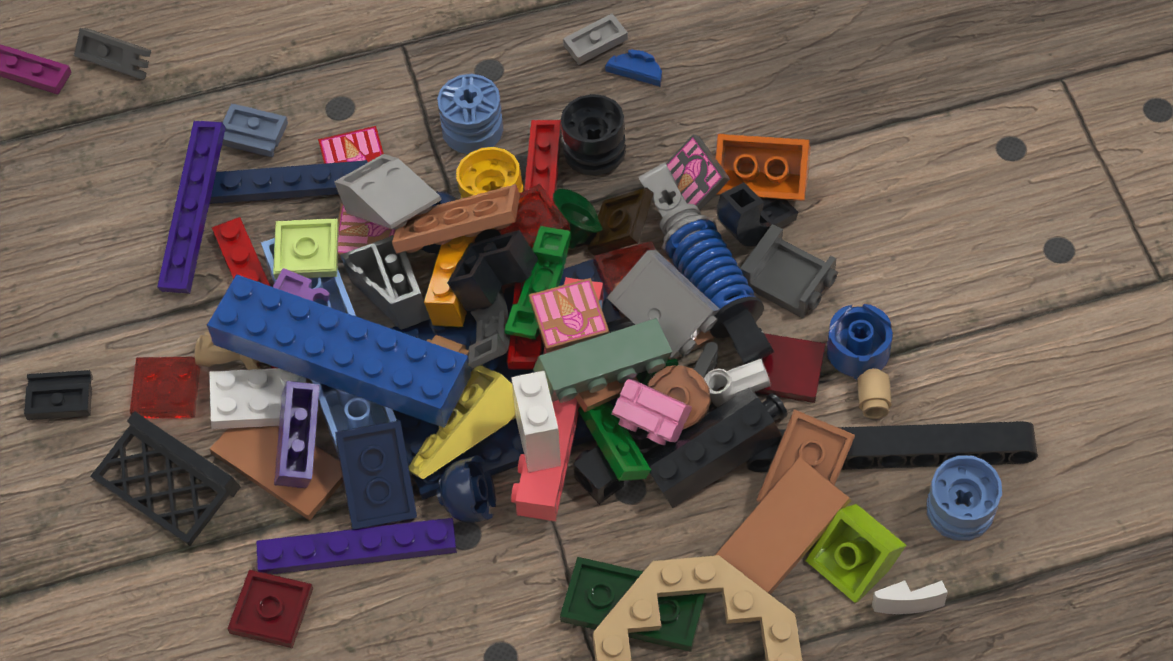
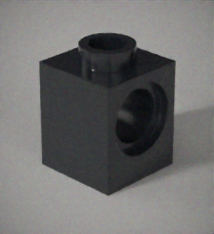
(596, 475)

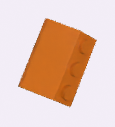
(765, 164)

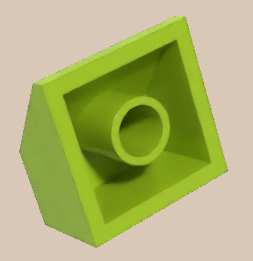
(855, 552)

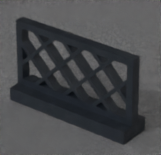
(174, 452)

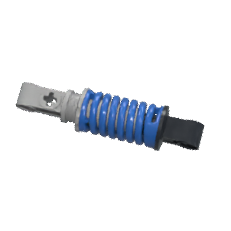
(709, 265)

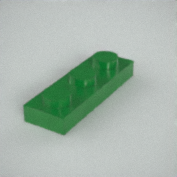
(615, 443)

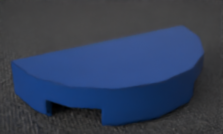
(637, 66)

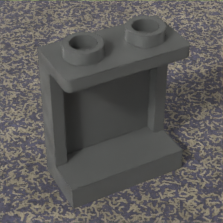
(788, 273)

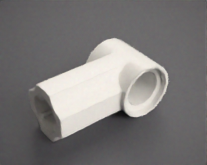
(751, 375)

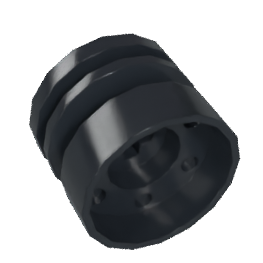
(593, 134)

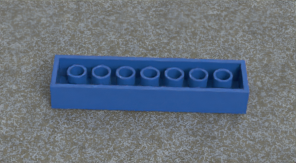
(340, 350)

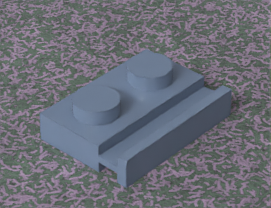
(253, 130)

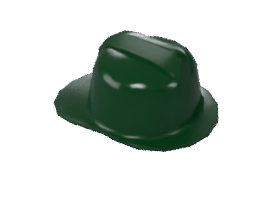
(579, 214)

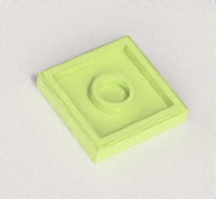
(307, 247)

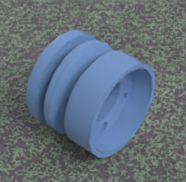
(470, 113)
(969, 482)

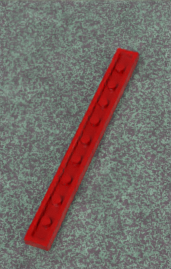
(542, 170)

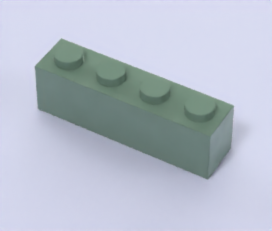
(604, 360)

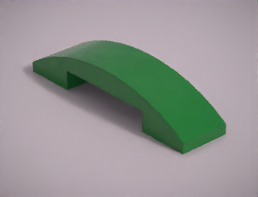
(552, 250)

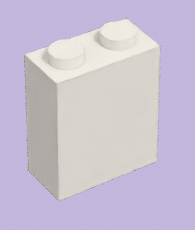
(536, 421)

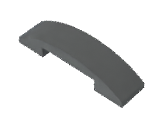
(490, 334)

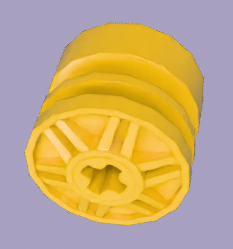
(487, 171)

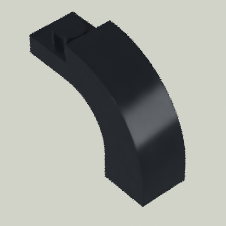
(749, 216)

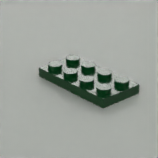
(600, 586)

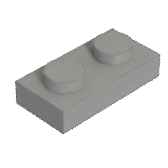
(595, 39)

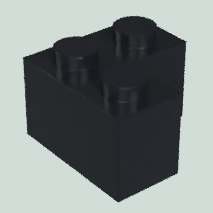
(490, 265)

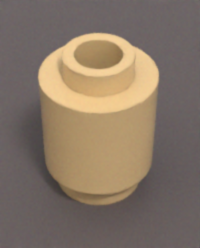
(874, 393)

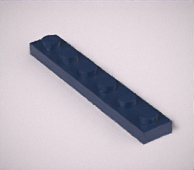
(280, 182)

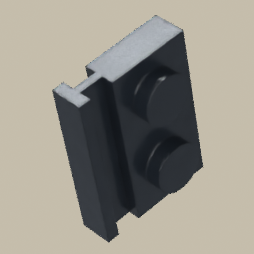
(58, 395)

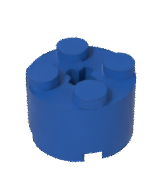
(859, 339)

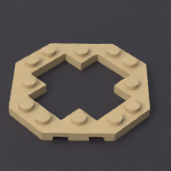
(741, 599)

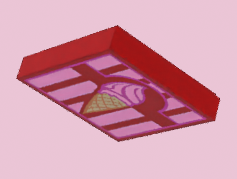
(351, 146)

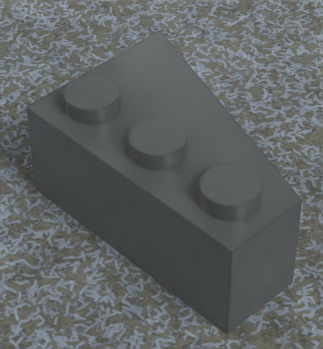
(387, 281)

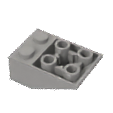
(385, 192)

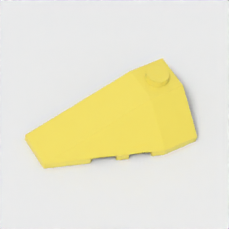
(480, 411)

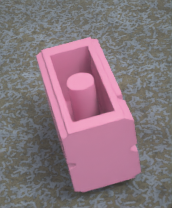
(651, 411)

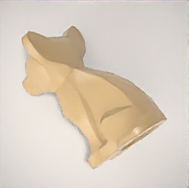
(208, 354)

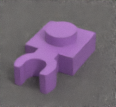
(300, 286)

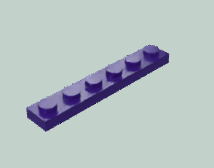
(191, 207)
(356, 546)

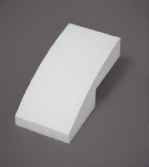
(900, 600)

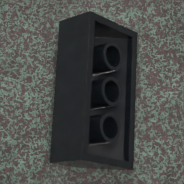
(712, 447)

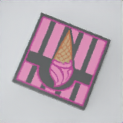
(697, 172)

